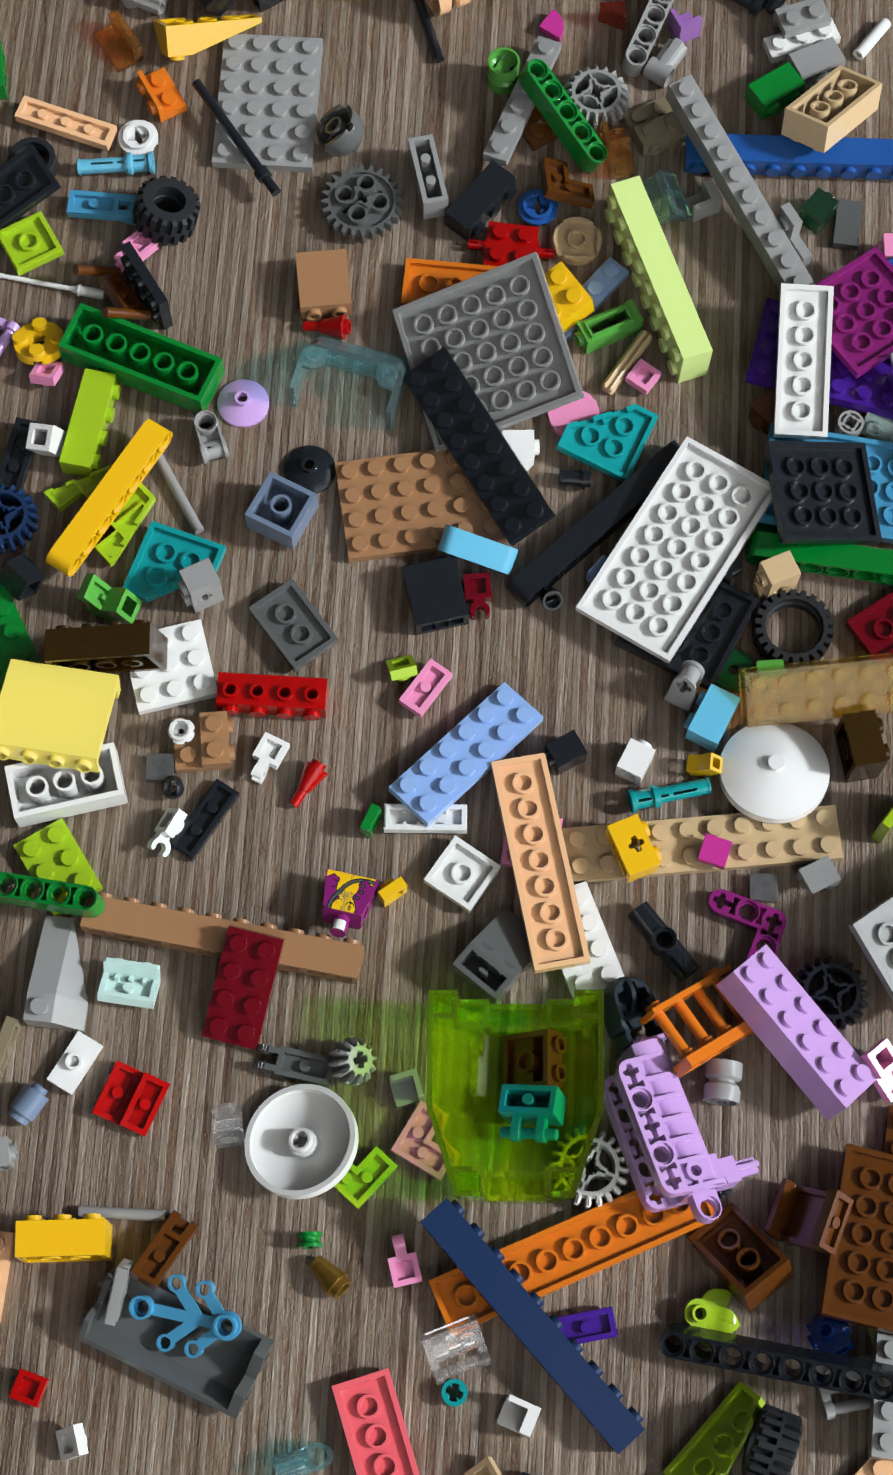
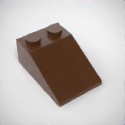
(742, 1257)

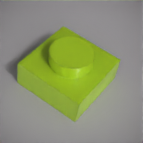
(401, 668)

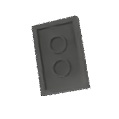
(293, 625)

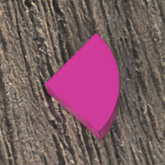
(553, 26)

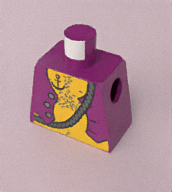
(347, 900)

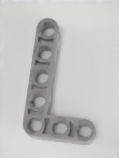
(648, 30)

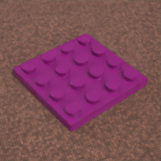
(862, 312)

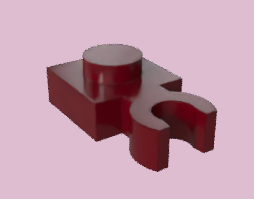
(478, 591)

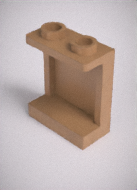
(323, 284)

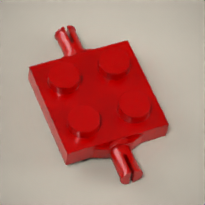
(509, 242)

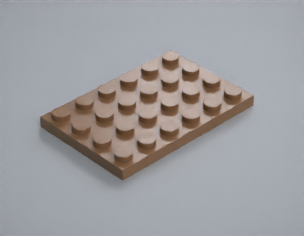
(404, 502)

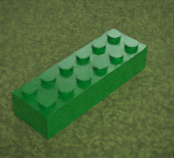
(142, 359)

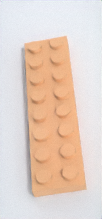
(540, 863)

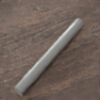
(179, 495)

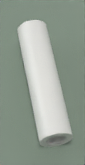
(872, 38)

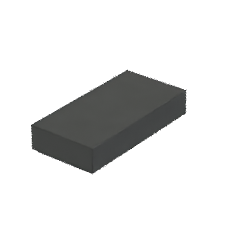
(847, 224)

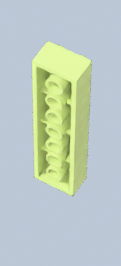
(658, 280)

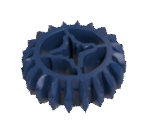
(24, 511)

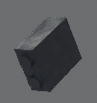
(435, 594)

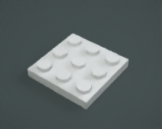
(187, 676)

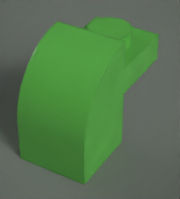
(107, 601)

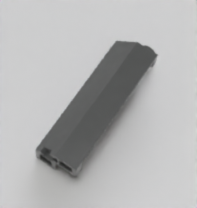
(218, 1377)

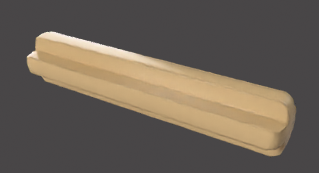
(626, 362)

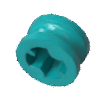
(462, 1388)

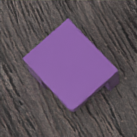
(684, 26)

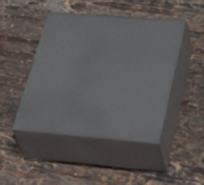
(159, 766)
(763, 887)

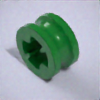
(309, 1240)

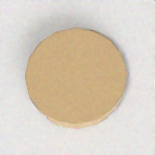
(576, 241)

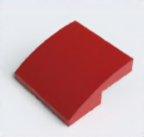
(130, 1098)

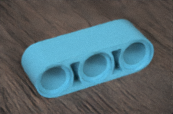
(477, 549)

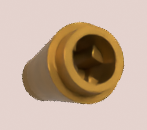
(331, 1278)

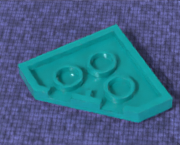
(609, 440)
(163, 556)

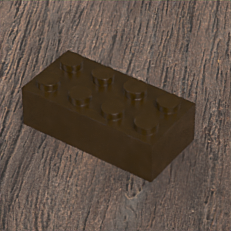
(107, 647)

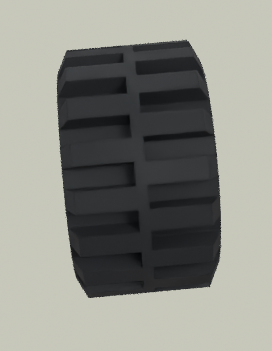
(171, 196)
(772, 1443)

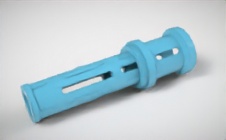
(129, 164)

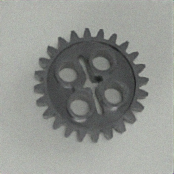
(362, 203)

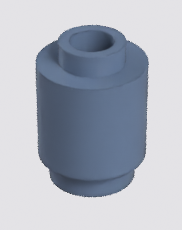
(28, 1103)

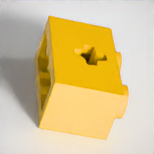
(633, 863)

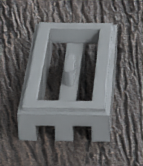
(118, 1292)

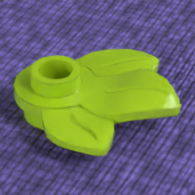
(715, 1312)

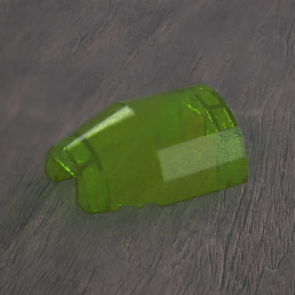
(467, 1086)

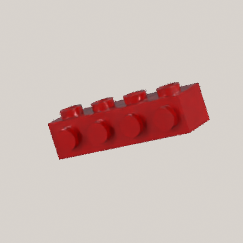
(272, 695)

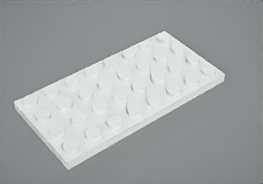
(677, 550)

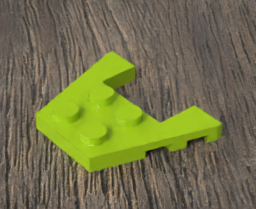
(123, 525)

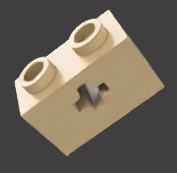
(776, 575)

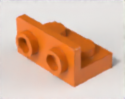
(161, 94)

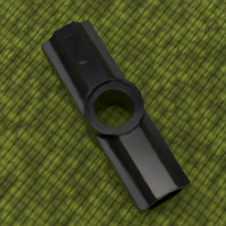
(652, 927)

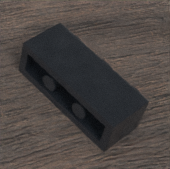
(480, 201)

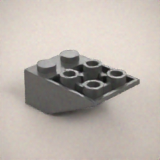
(495, 957)

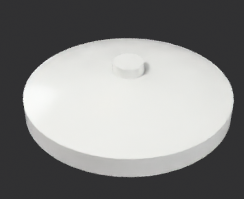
(774, 772)
(301, 1141)

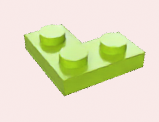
(366, 1178)

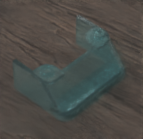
(384, 366)

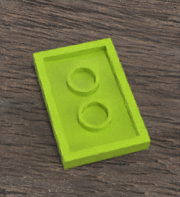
(56, 856)

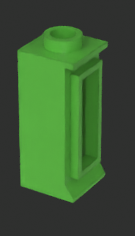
(591, 342)

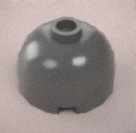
(340, 131)

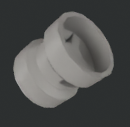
(845, 423)

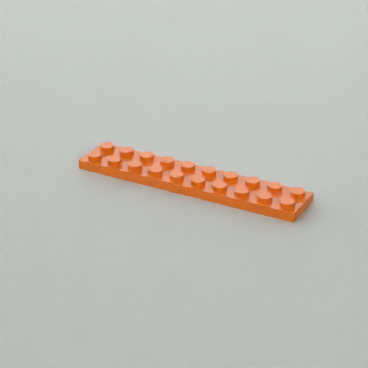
(571, 1251)

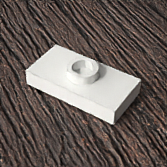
(75, 1063)

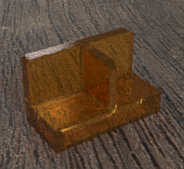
(619, 157)

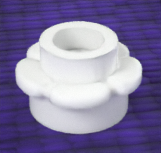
(181, 724)

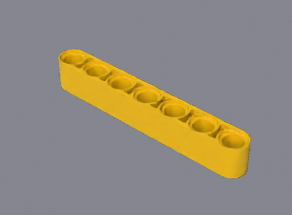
(109, 498)

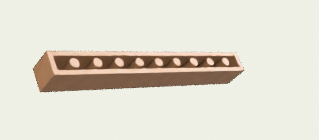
(207, 934)

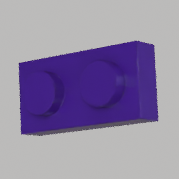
(589, 1325)

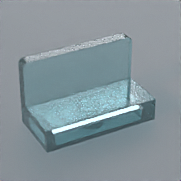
(666, 197)

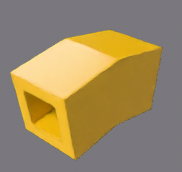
(704, 765)

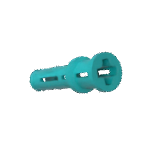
(655, 800)

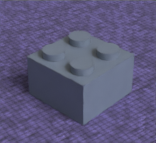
(281, 510)

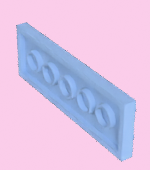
(465, 754)

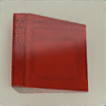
(613, 14)

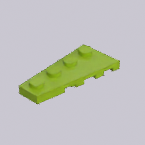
(720, 1437)

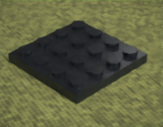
(822, 492)
(711, 636)

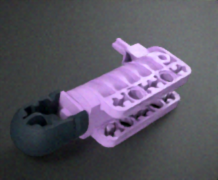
(659, 1113)

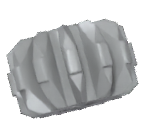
(352, 1061)

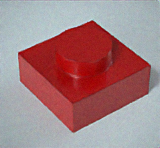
(29, 1388)

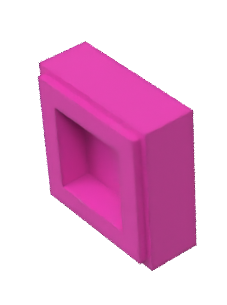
(714, 851)

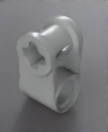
(210, 441)
(685, 685)

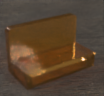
(119, 43)

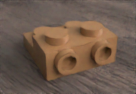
(210, 745)

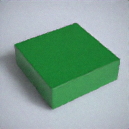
(370, 821)

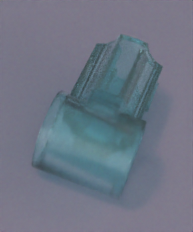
(300, 1460)

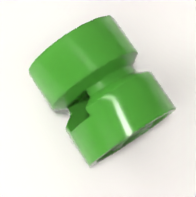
(503, 70)

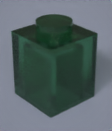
(818, 210)

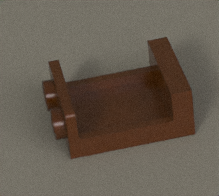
(808, 1217)

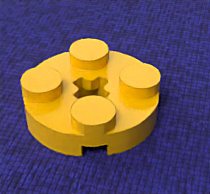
(33, 332)

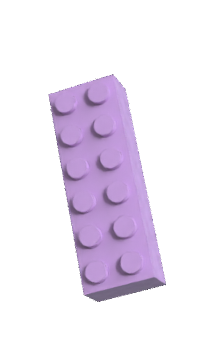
(797, 1032)

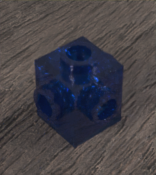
(829, 1335)

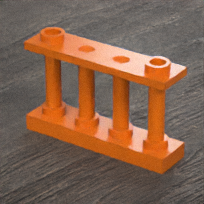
(708, 1045)

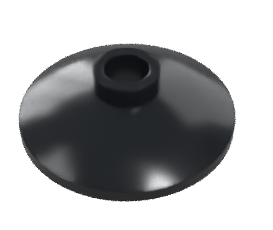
(314, 479)

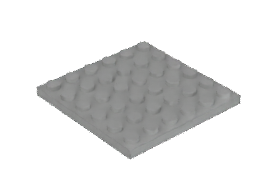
(501, 337)

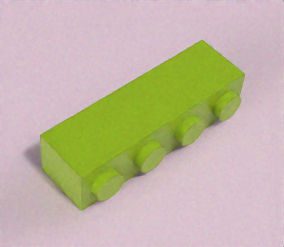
(89, 423)

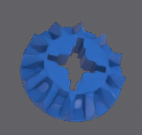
(527, 204)

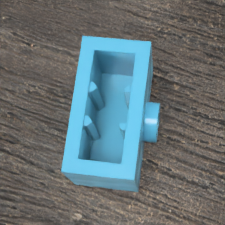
(712, 717)

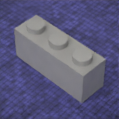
(428, 176)

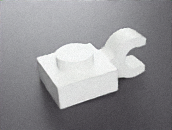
(268, 754)
(167, 828)

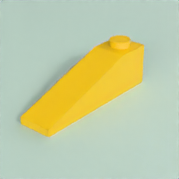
(184, 37)

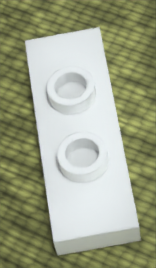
(401, 820)

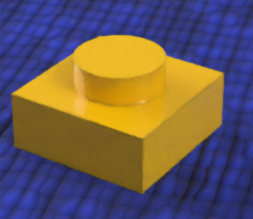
(391, 890)

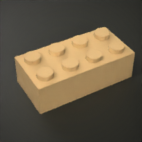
(831, 108)

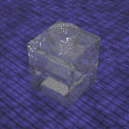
(228, 1125)

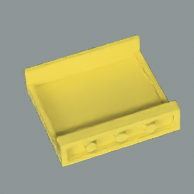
(55, 714)

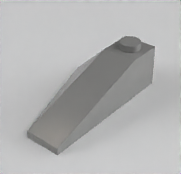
(57, 984)

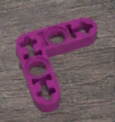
(757, 923)

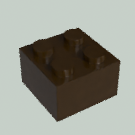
(861, 745)

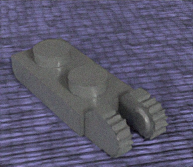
(297, 1065)

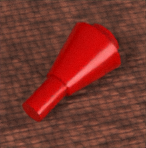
(334, 326)
(310, 777)

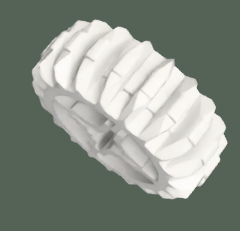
(602, 1173)

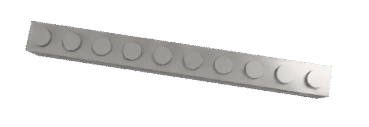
(736, 183)

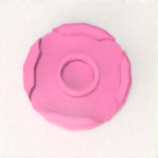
(575, 411)

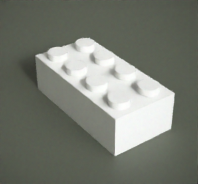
(49, 793)

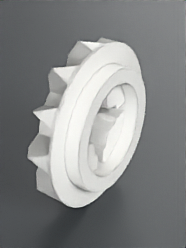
(146, 131)

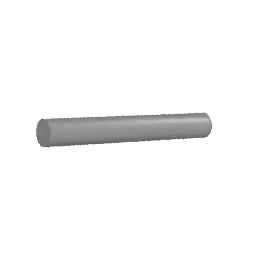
(125, 1213)

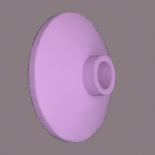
(243, 413)

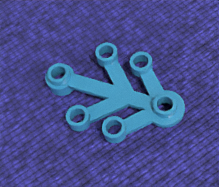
(190, 1316)

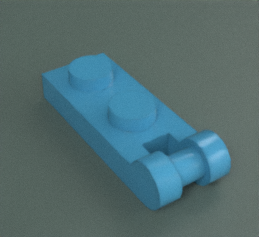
(101, 206)

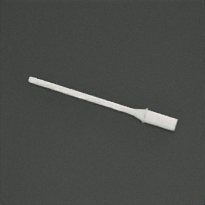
(79, 290)

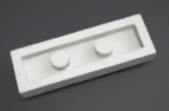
(778, 48)

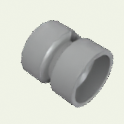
(722, 1084)

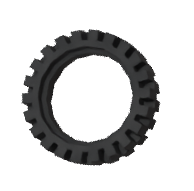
(798, 601)

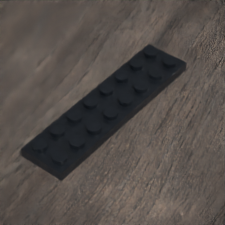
(478, 446)

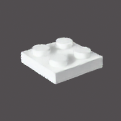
(462, 874)

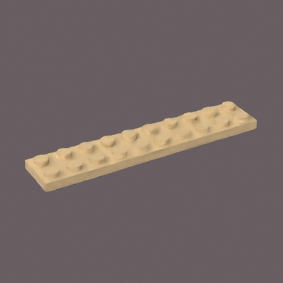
(681, 839)

